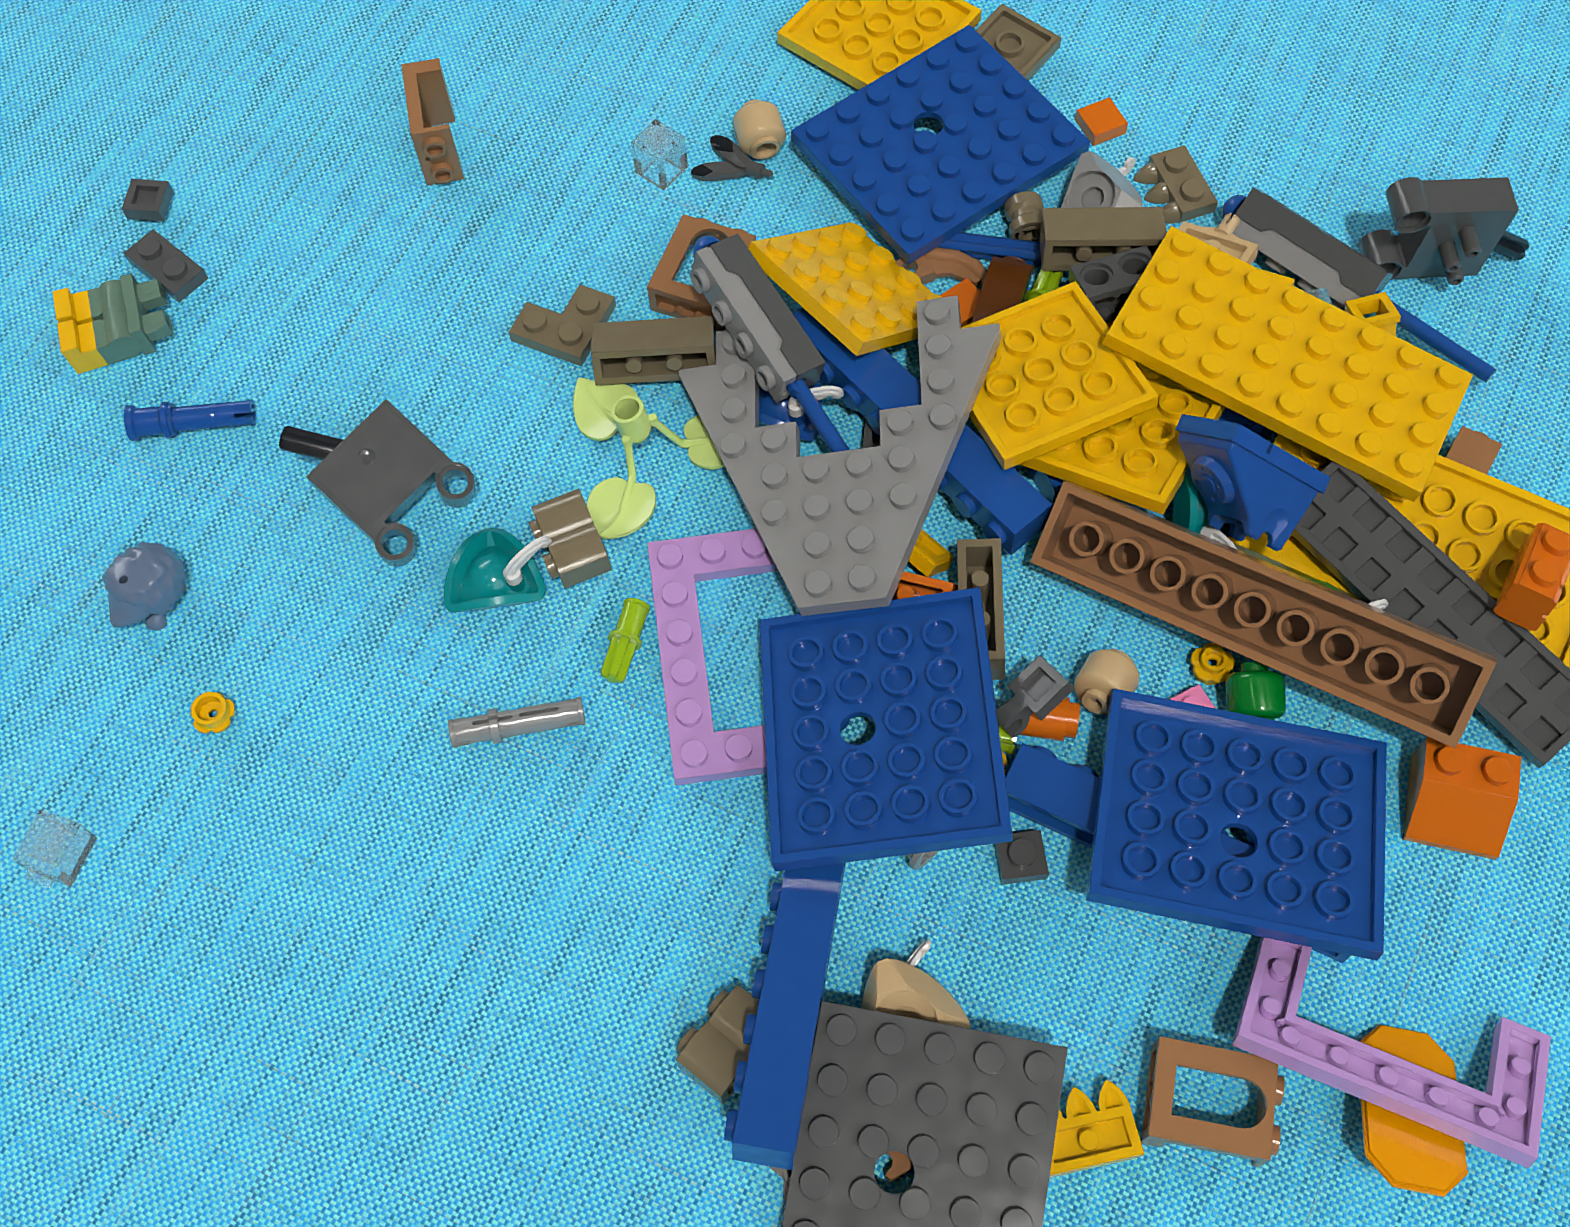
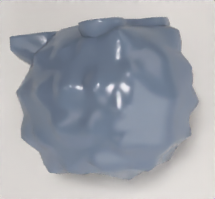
(144, 585)

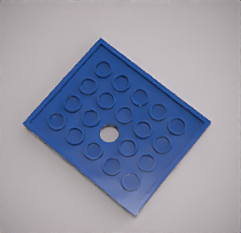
(930, 186)
(936, 754)
(1299, 792)

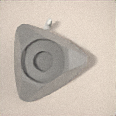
(1100, 184)

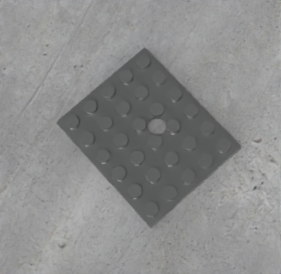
(953, 1099)

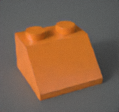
(1461, 797)

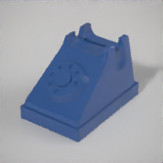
(1247, 479)

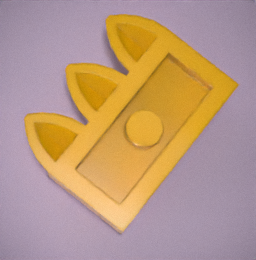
(1092, 1136)

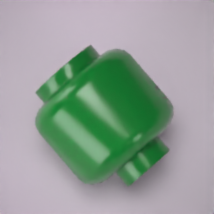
(1256, 691)

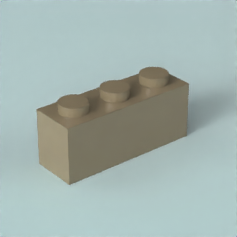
(1088, 234)
(651, 349)
(981, 567)

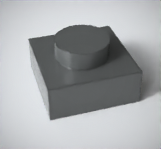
(147, 199)
(1022, 858)

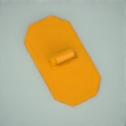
(1403, 1149)

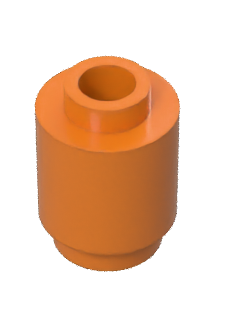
(1057, 725)

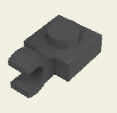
(1035, 691)

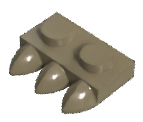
(1178, 184)

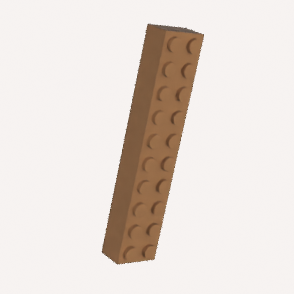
(1265, 613)

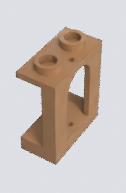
(429, 106)
(675, 297)
(1162, 1127)

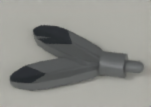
(734, 163)

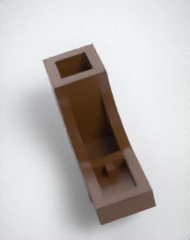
(1003, 286)

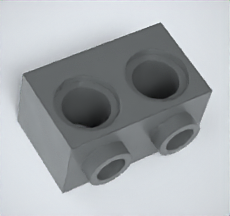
(1111, 279)

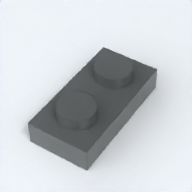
(165, 262)

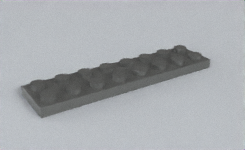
(1390, 559)

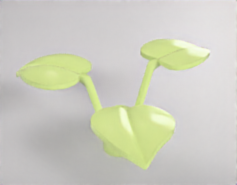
(599, 411)

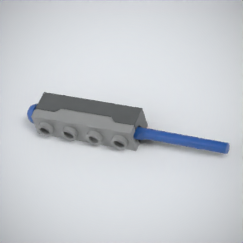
(1329, 263)
(761, 326)

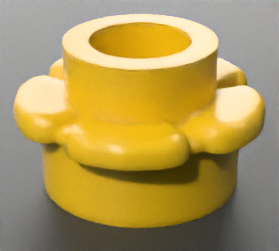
(1211, 674)
(207, 703)

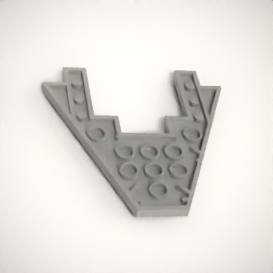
(846, 517)

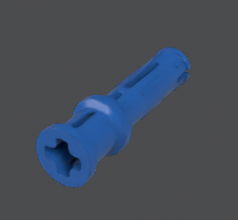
(169, 419)

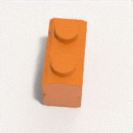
(1535, 577)

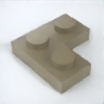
(564, 334)

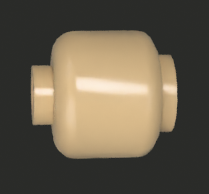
(759, 129)
(1102, 673)

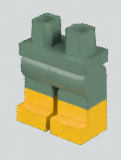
(110, 322)

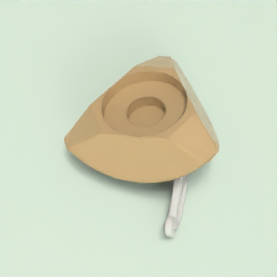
(909, 992)

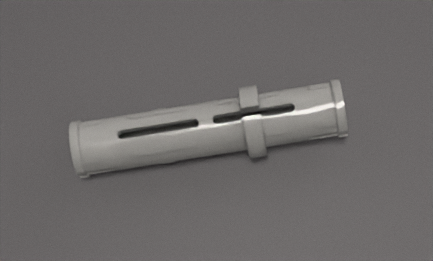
(515, 722)

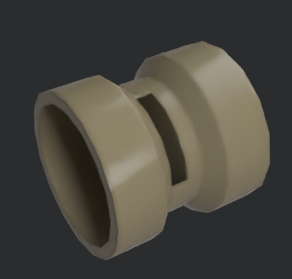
(1024, 214)

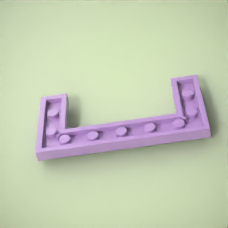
(675, 567)
(1498, 1121)

